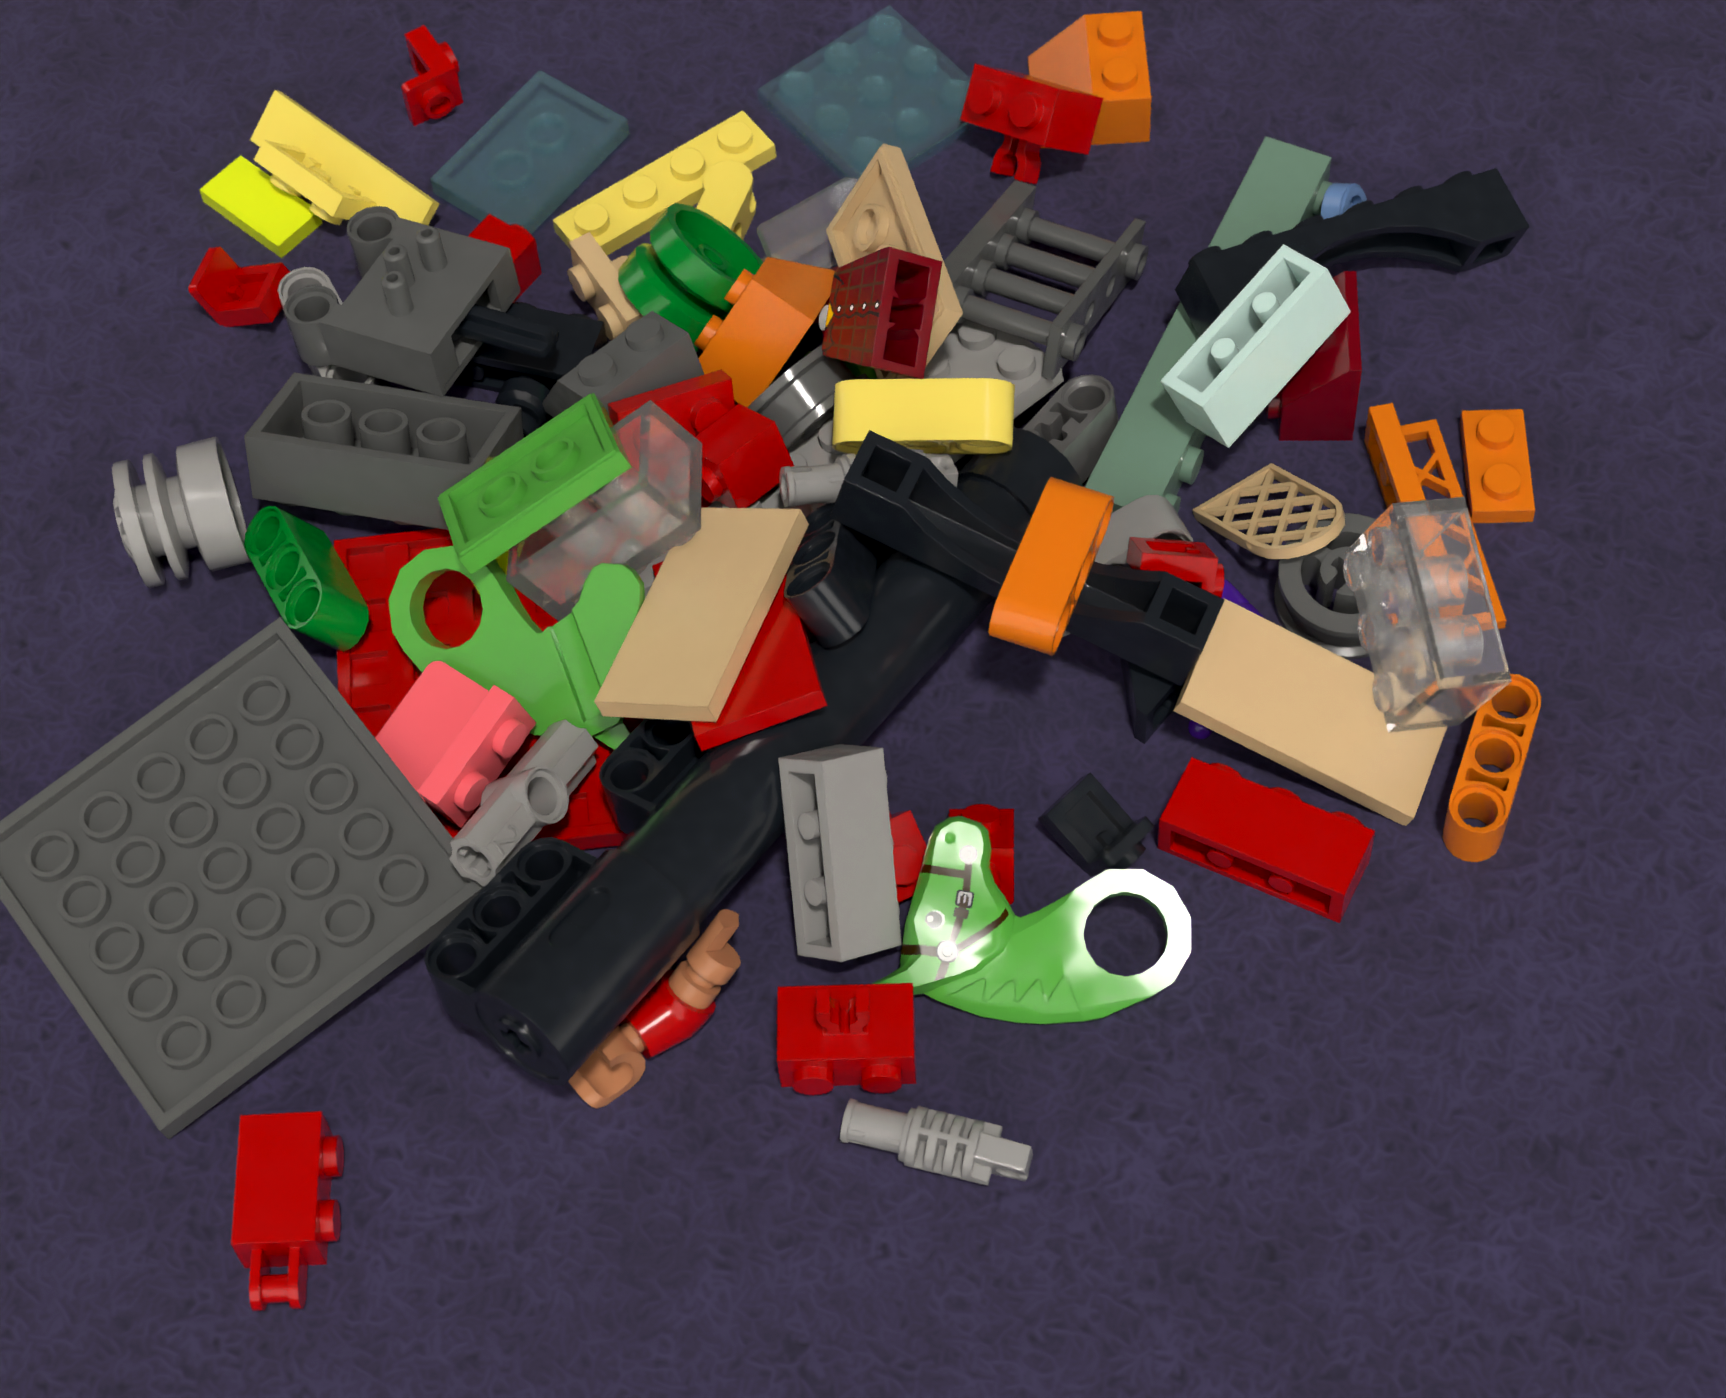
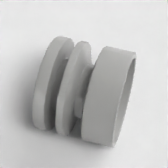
(180, 512)

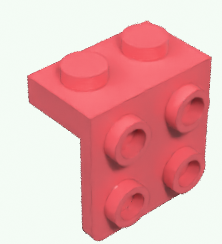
(453, 738)

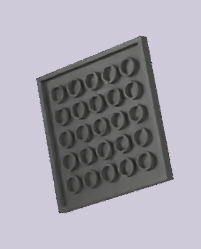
(227, 876)

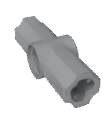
(523, 801)

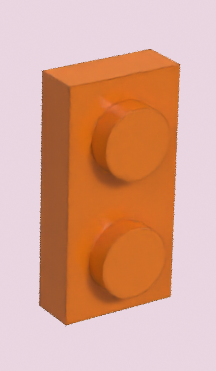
(1497, 466)

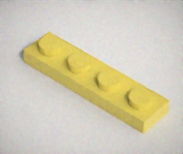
(638, 201)

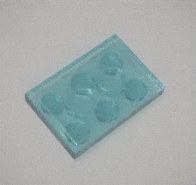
(531, 154)

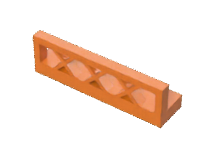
(1403, 481)

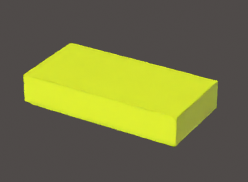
(259, 207)

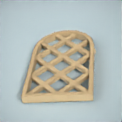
(1312, 537)

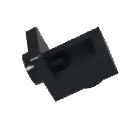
(1095, 827)

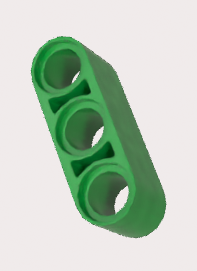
(306, 578)

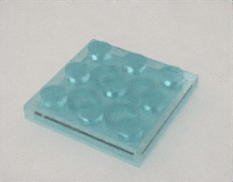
(872, 90)

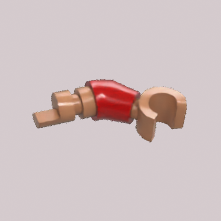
(663, 1017)

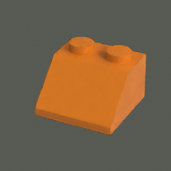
(1106, 59)
(764, 325)

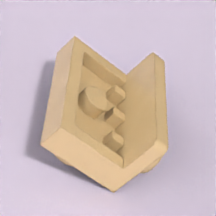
(596, 280)

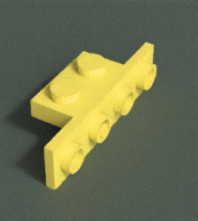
(329, 168)

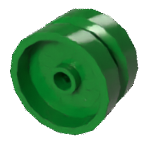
(686, 269)

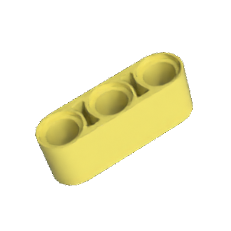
(926, 414)

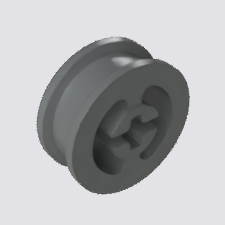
(803, 396)
(1323, 571)

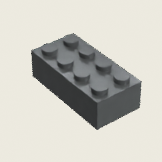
(372, 447)

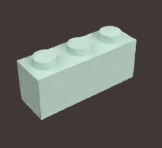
(1256, 345)

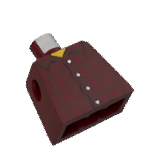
(882, 311)

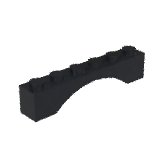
(1448, 225)
(918, 511)

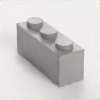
(840, 852)

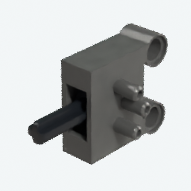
(418, 308)

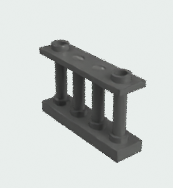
(998, 244)

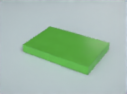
(533, 482)

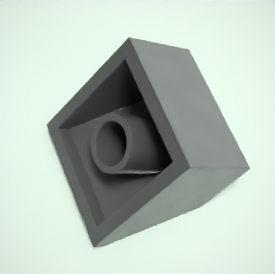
(636, 361)

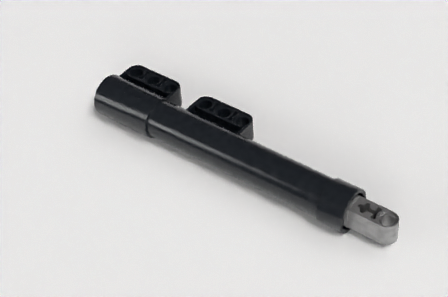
(577, 939)

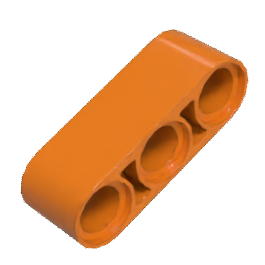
(1051, 566)
(1485, 793)

